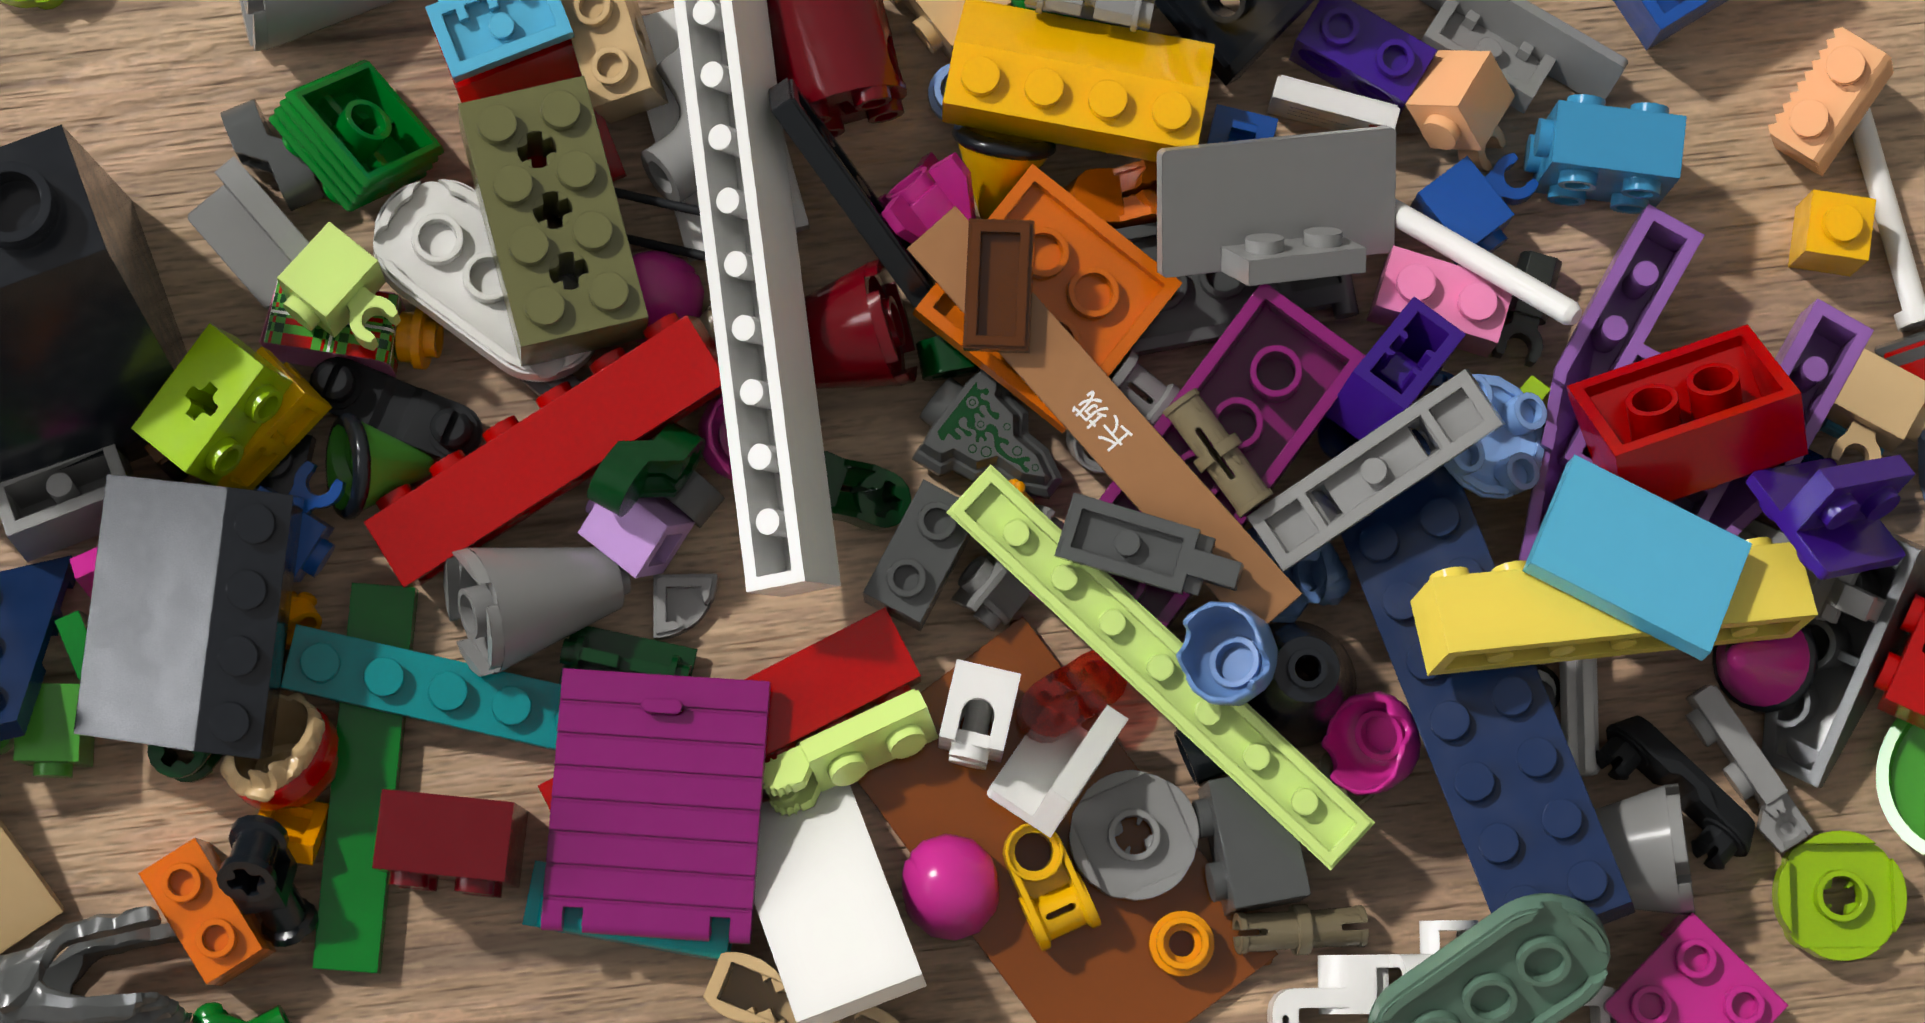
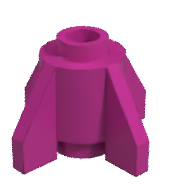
(928, 195)

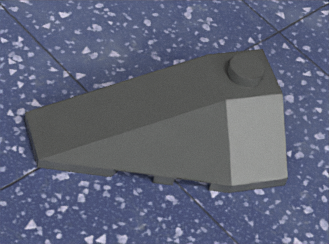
(1815, 729)

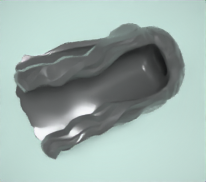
(41, 989)

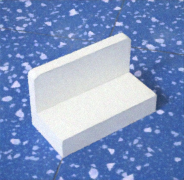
(1047, 778)

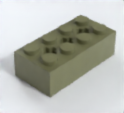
(576, 185)

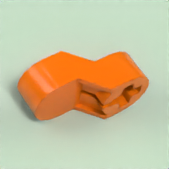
(1103, 192)

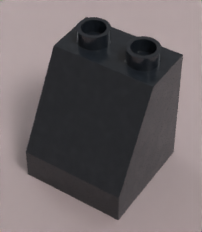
(79, 309)

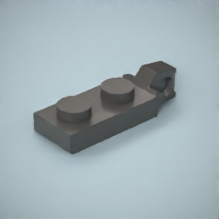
(1143, 548)

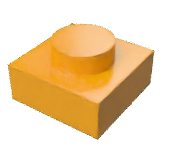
(304, 827)

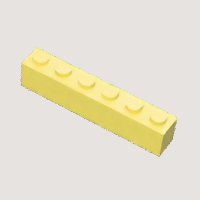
(1521, 621)

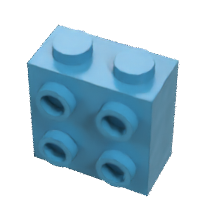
(1606, 153)

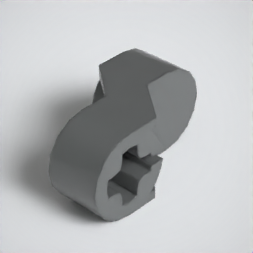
(262, 151)

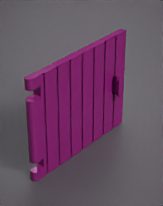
(656, 809)

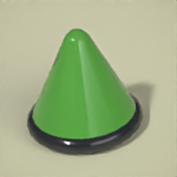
(369, 464)

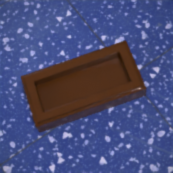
(999, 285)

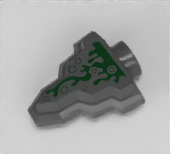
(980, 428)

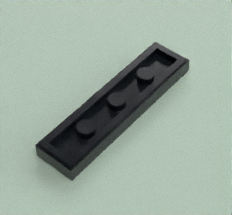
(848, 188)

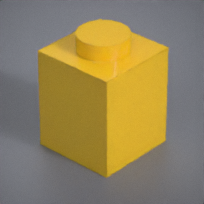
(1832, 233)

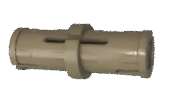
(1189, 416)
(1300, 929)

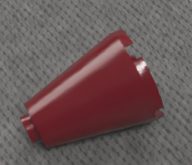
(859, 332)

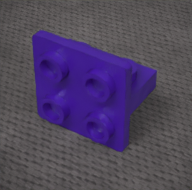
(1835, 511)

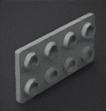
(1277, 205)

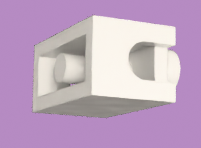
(981, 696)

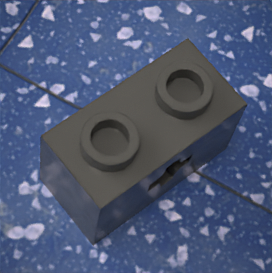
(918, 558)

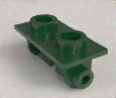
(619, 652)

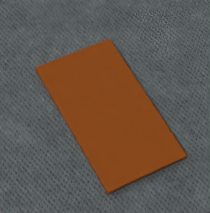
(1087, 972)

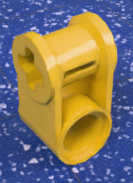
(1049, 890)

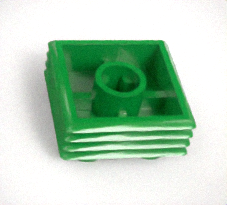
(355, 135)

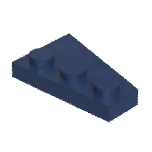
(28, 608)

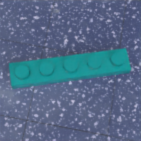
(422, 687)

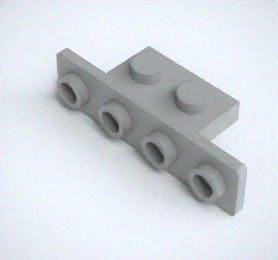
(1526, 46)

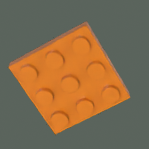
(1082, 273)

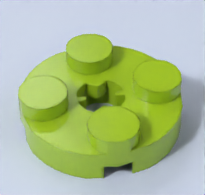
(1864, 923)

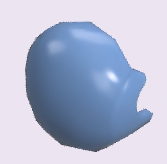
(1227, 653)

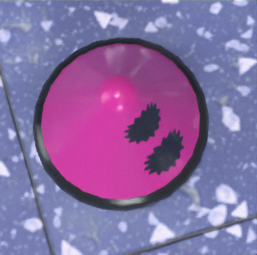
(1767, 672)

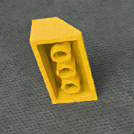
(1076, 81)

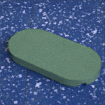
(1517, 965)

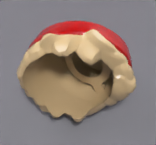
(300, 764)

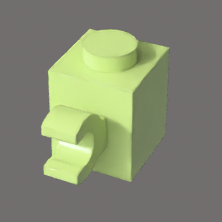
(336, 285)

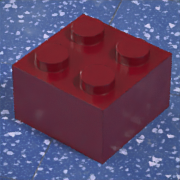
(450, 840)

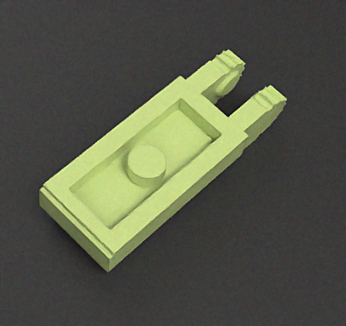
(848, 752)

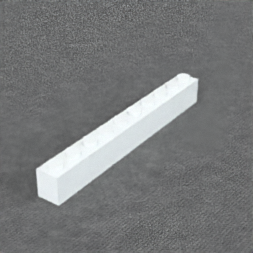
(757, 298)

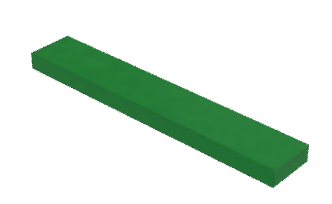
(369, 760)

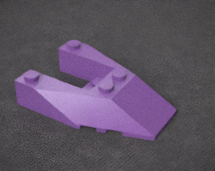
(1613, 334)

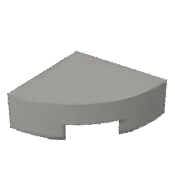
(681, 602)

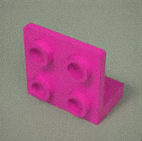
(1693, 981)

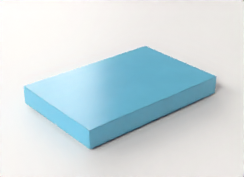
(1638, 557)

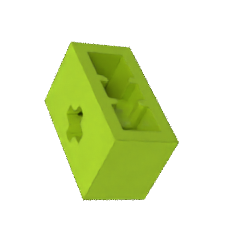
(184, 415)

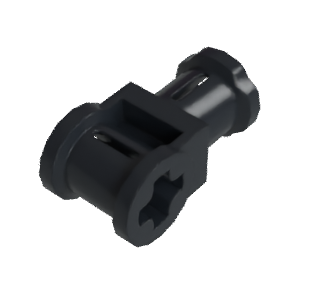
(262, 880)

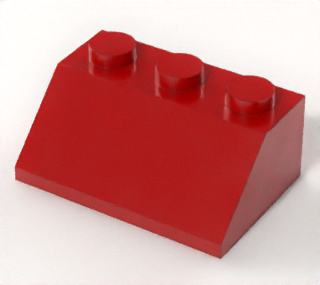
(1692, 415)

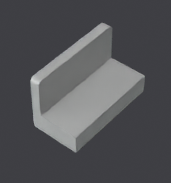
(248, 231)

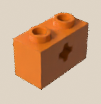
(202, 916)

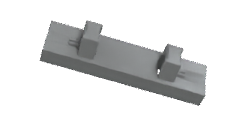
(1375, 470)

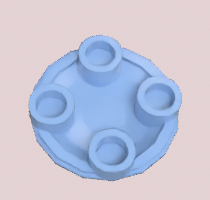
(1511, 455)

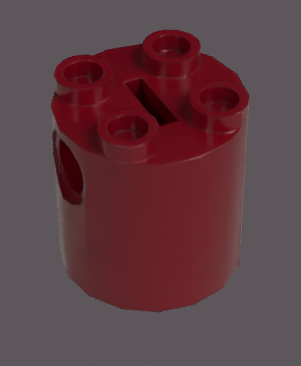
(838, 58)

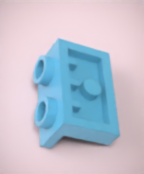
(495, 32)

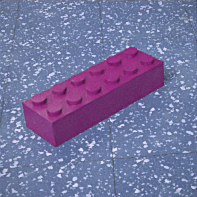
(1271, 386)

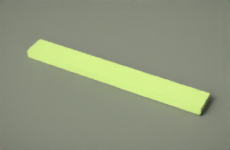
(1146, 657)

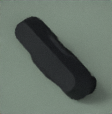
(397, 407)
(1642, 746)

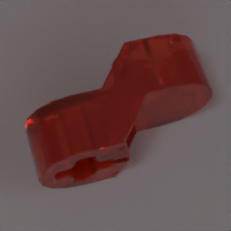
(1048, 715)

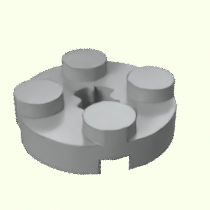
(1168, 849)

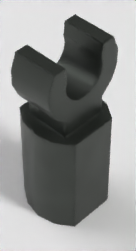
(1524, 317)

